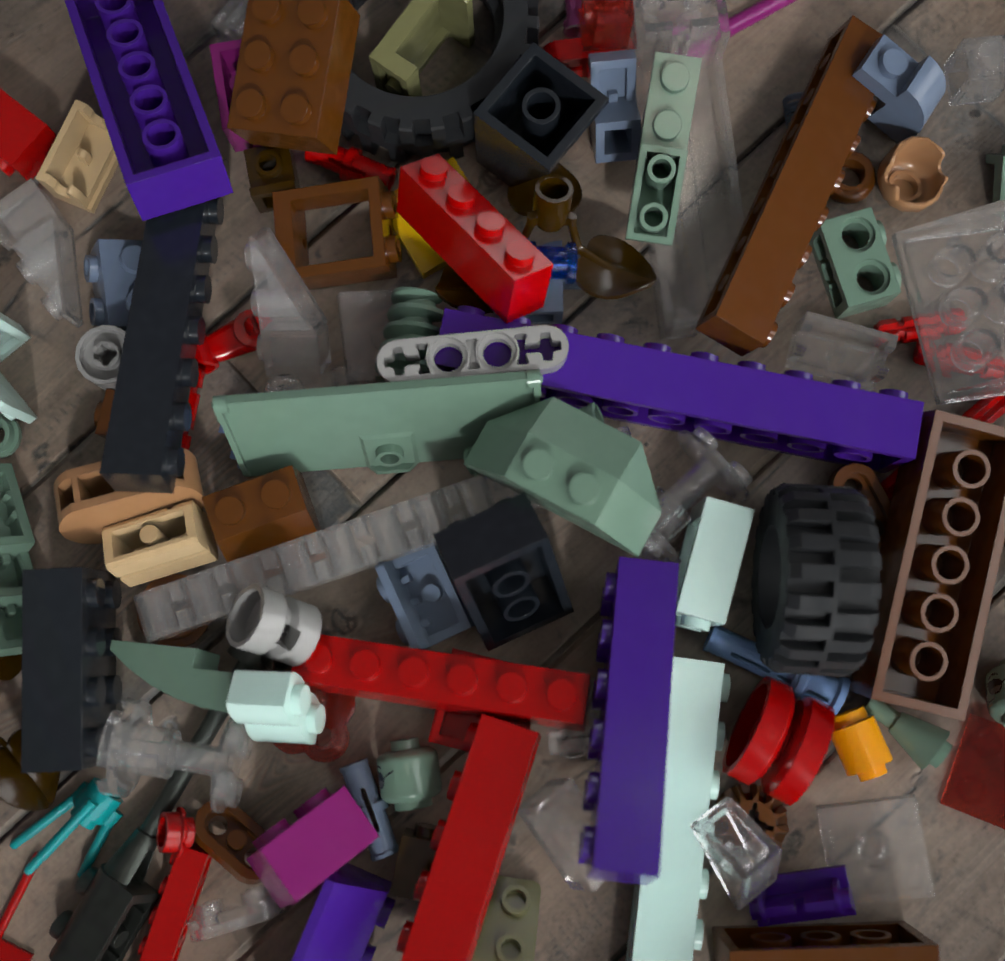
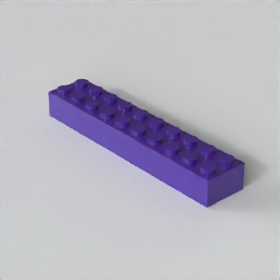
(729, 401)

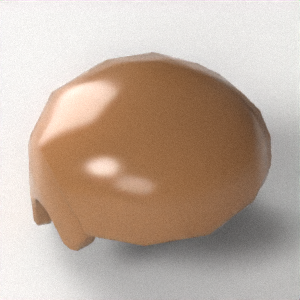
(912, 174)

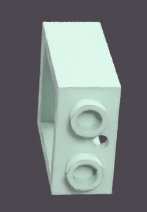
(710, 562)

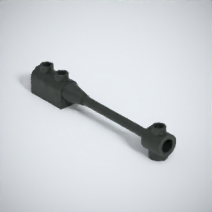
(115, 894)

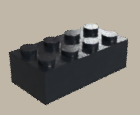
(67, 666)

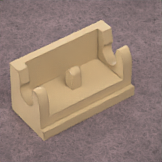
(80, 159)

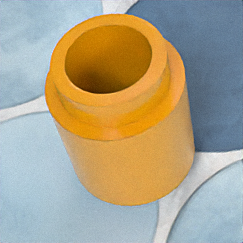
(860, 744)

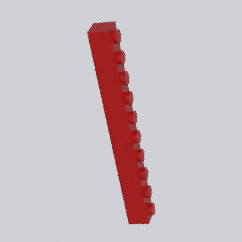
(179, 897)

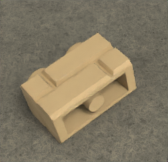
(159, 544)

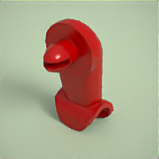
(229, 341)

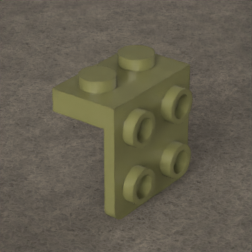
(510, 922)

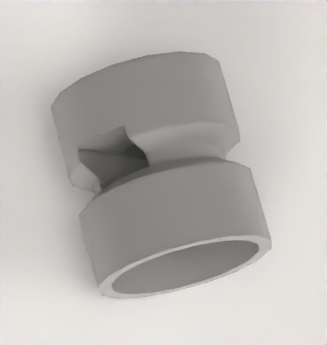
(100, 355)
(273, 625)

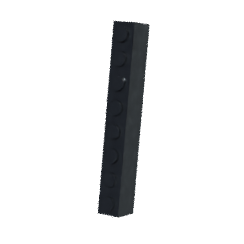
(160, 350)

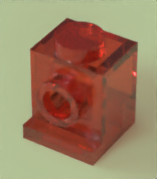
(605, 24)

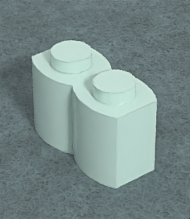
(275, 707)

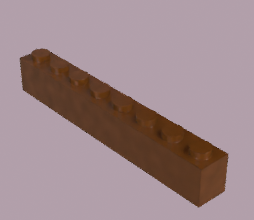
(792, 197)

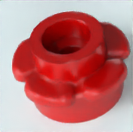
(175, 832)

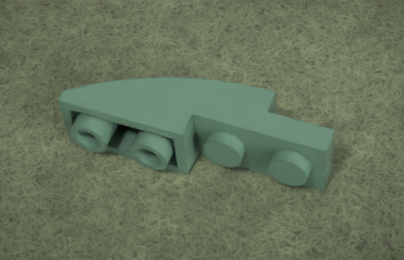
(663, 149)

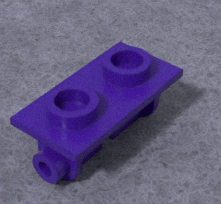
(805, 897)

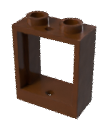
(291, 231)

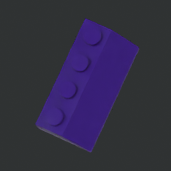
(346, 916)

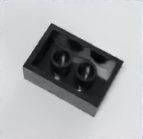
(505, 570)

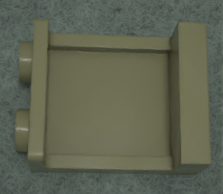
(416, 39)

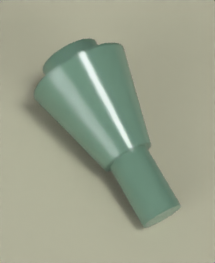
(919, 738)

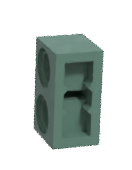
(842, 265)

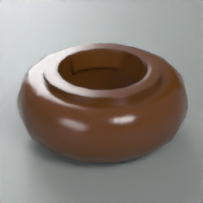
(867, 177)

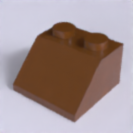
(261, 513)

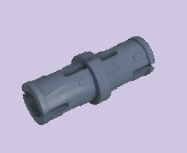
(358, 776)

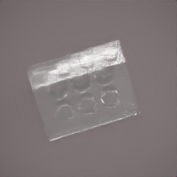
(958, 300)

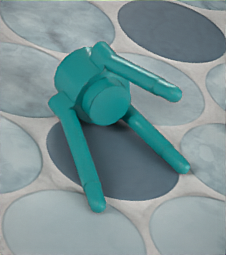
(89, 810)

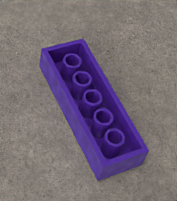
(149, 105)
(632, 725)

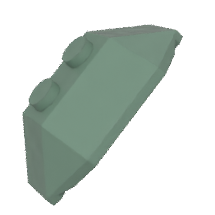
(572, 469)

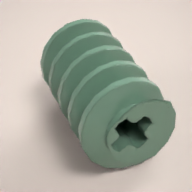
(410, 318)

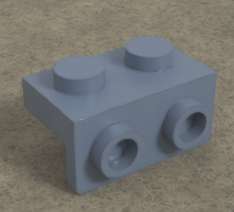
(113, 272)
(423, 598)

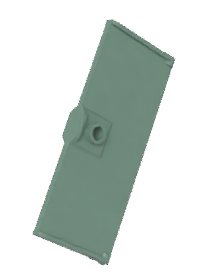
(369, 424)

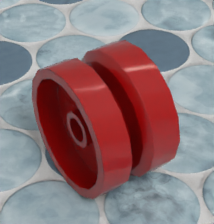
(779, 741)

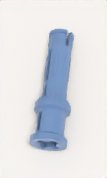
(745, 655)

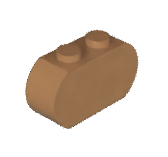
(89, 503)

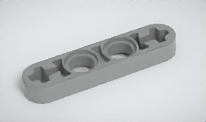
(472, 347)

